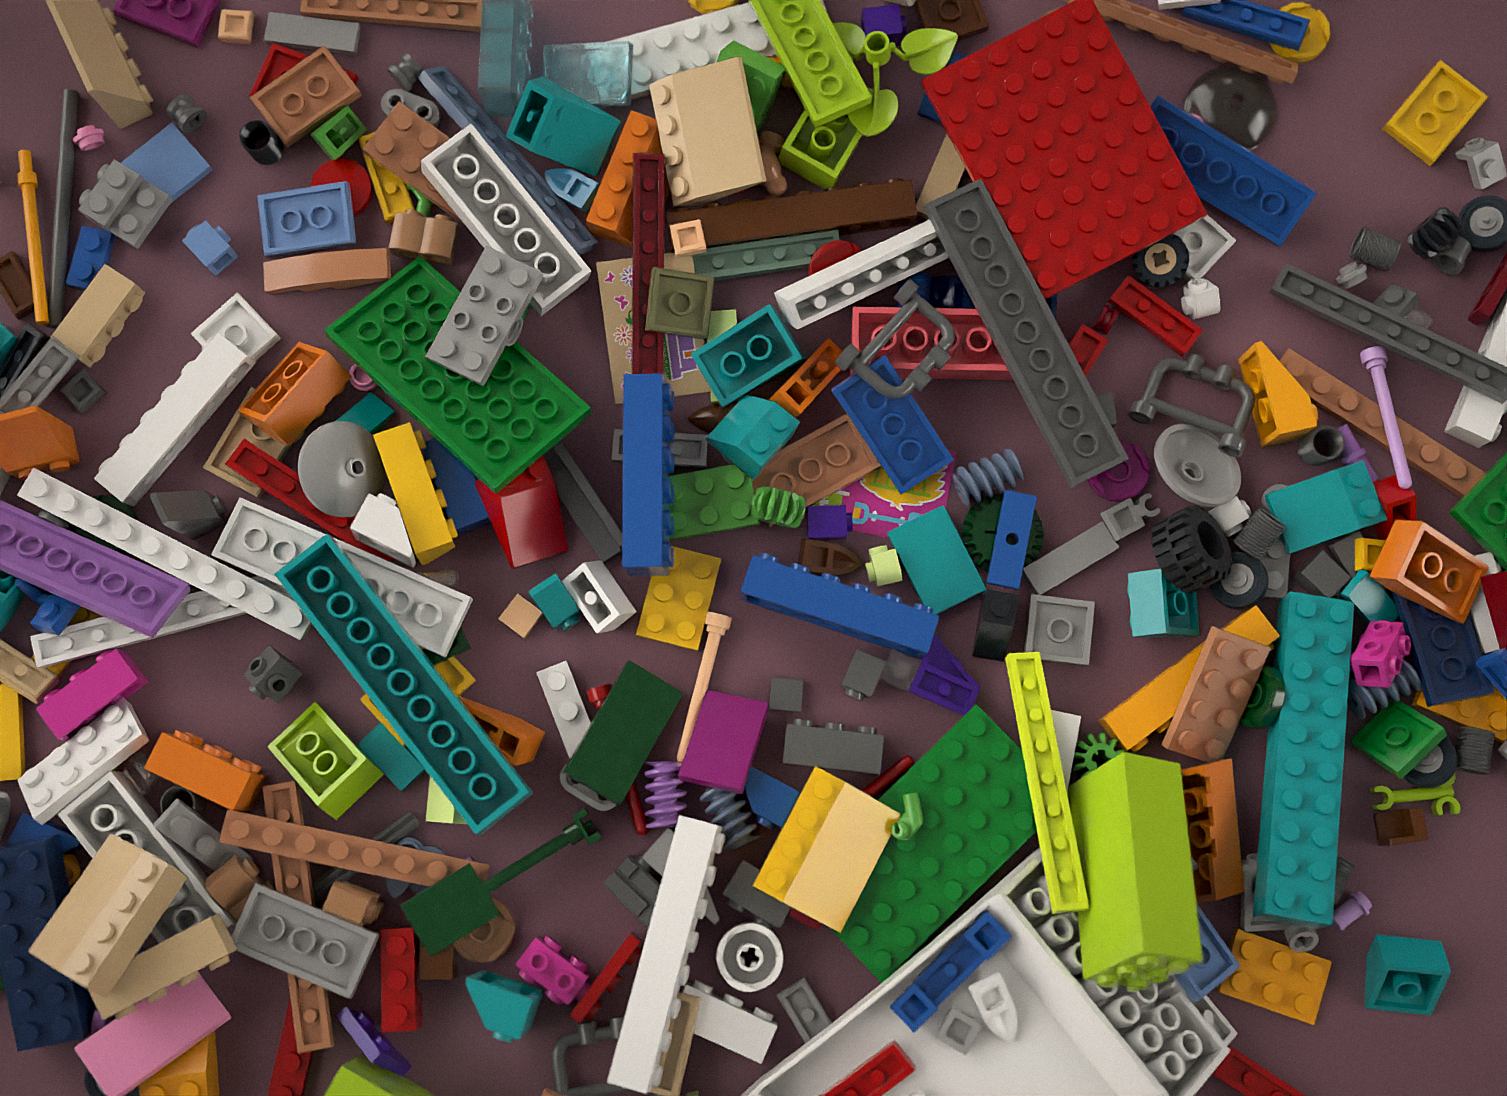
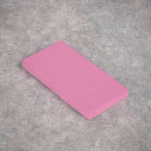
(151, 1036)

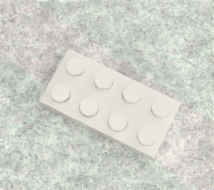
(82, 761)

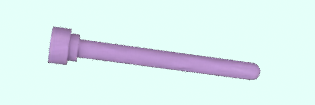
(1375, 361)

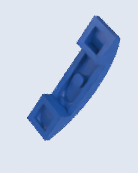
(949, 970)

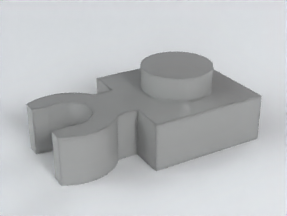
(1127, 517)

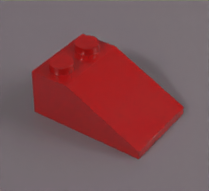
(526, 516)

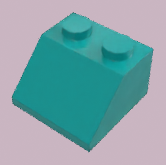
(753, 433)
(1160, 607)
(1405, 974)

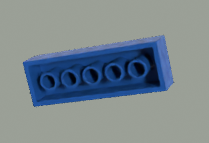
(646, 475)
(838, 606)

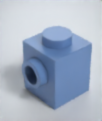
(210, 246)

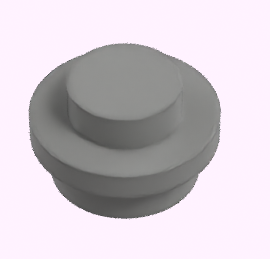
(1351, 275)

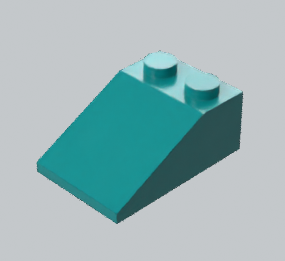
(749, 355)
(1326, 507)

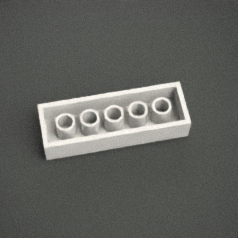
(504, 214)
(120, 810)

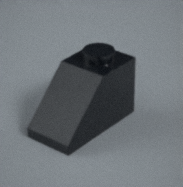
(994, 625)

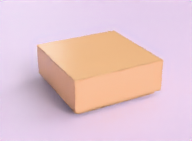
(236, 26)
(688, 238)
(521, 616)

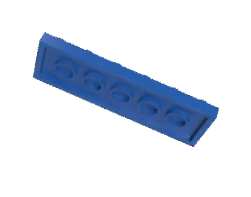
(1233, 175)

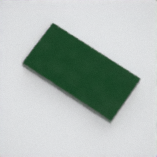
(623, 733)

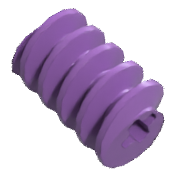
(665, 794)

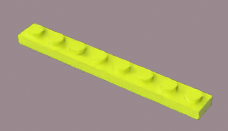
(1046, 783)

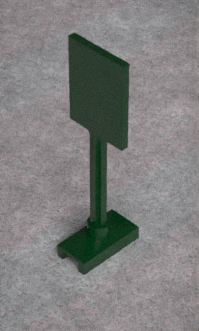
(464, 901)

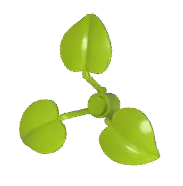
(927, 53)

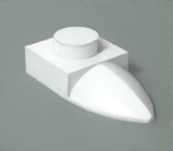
(995, 1006)

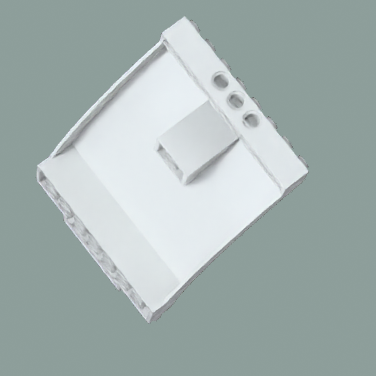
(1068, 1028)

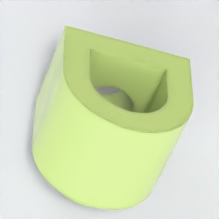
(883, 566)

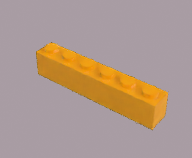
(1157, 701)

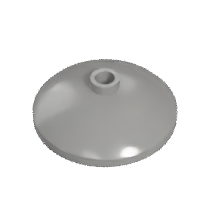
(1195, 466)
(328, 473)

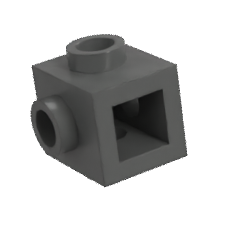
(272, 675)

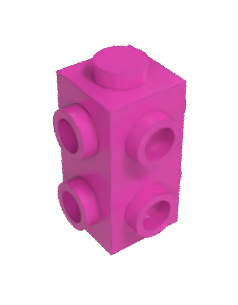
(1380, 653)
(561, 976)

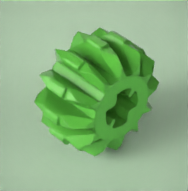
(778, 507)
(1092, 748)

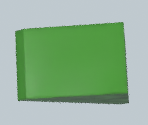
(339, 132)

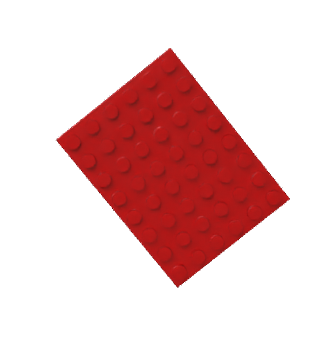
(1065, 146)

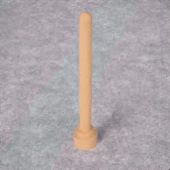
(716, 626)

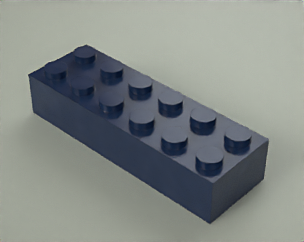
(41, 1000)

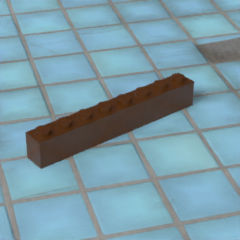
(846, 210)

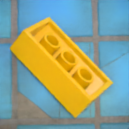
(415, 493)

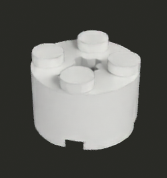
(758, 973)

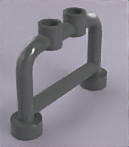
(1194, 368)
(919, 377)
(585, 1034)

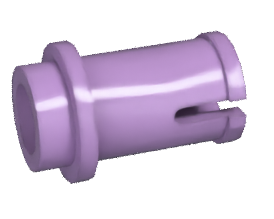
(1351, 910)

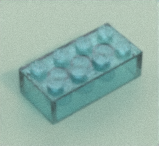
(504, 55)

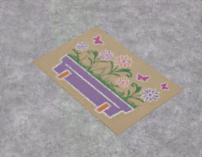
(616, 300)

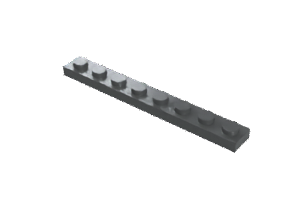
(1392, 332)

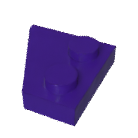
(944, 680)
(372, 1042)

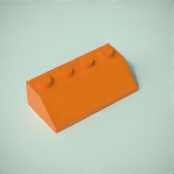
(612, 207)

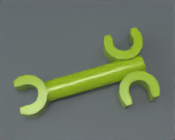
(1441, 795)

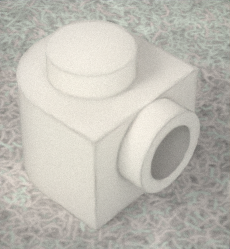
(1200, 298)
(1231, 515)

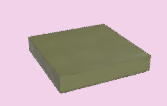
(679, 303)

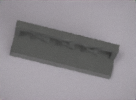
(584, 504)

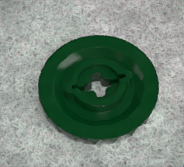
(984, 518)

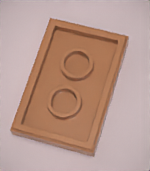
(305, 96)

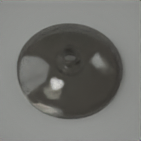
(1244, 122)

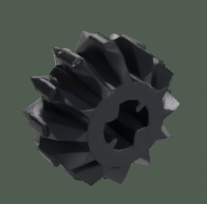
(1434, 233)

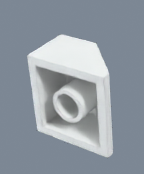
(383, 529)

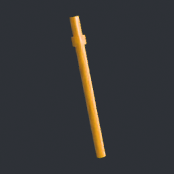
(28, 183)

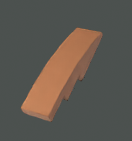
(327, 270)

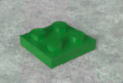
(1398, 738)

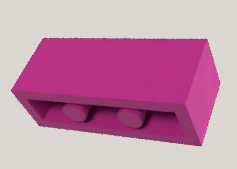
(91, 693)

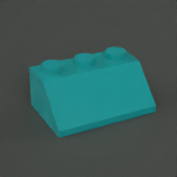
(504, 1004)

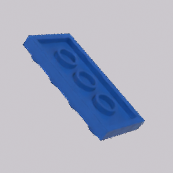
(893, 427)

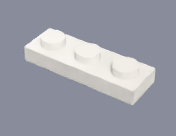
(565, 704)

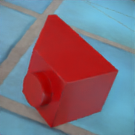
(1396, 503)

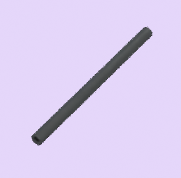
(62, 209)

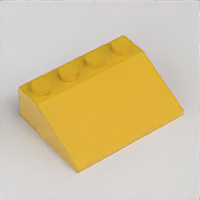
(827, 849)

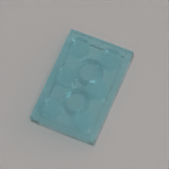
(592, 71)

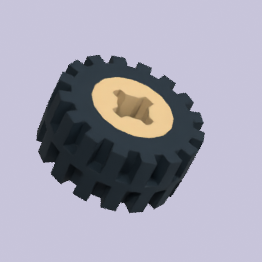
(1164, 272)

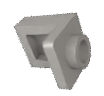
(1483, 161)

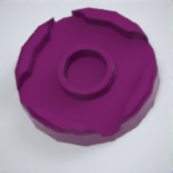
(1124, 479)

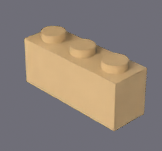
(99, 315)

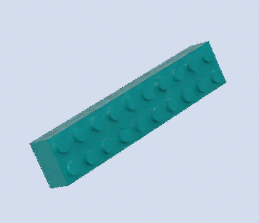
(404, 684)
(1305, 763)

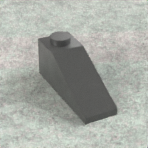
(190, 512)

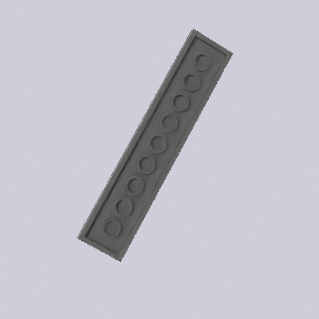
(1025, 333)

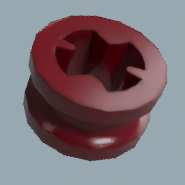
(1106, 319)

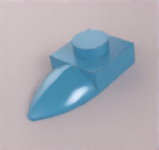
(572, 187)

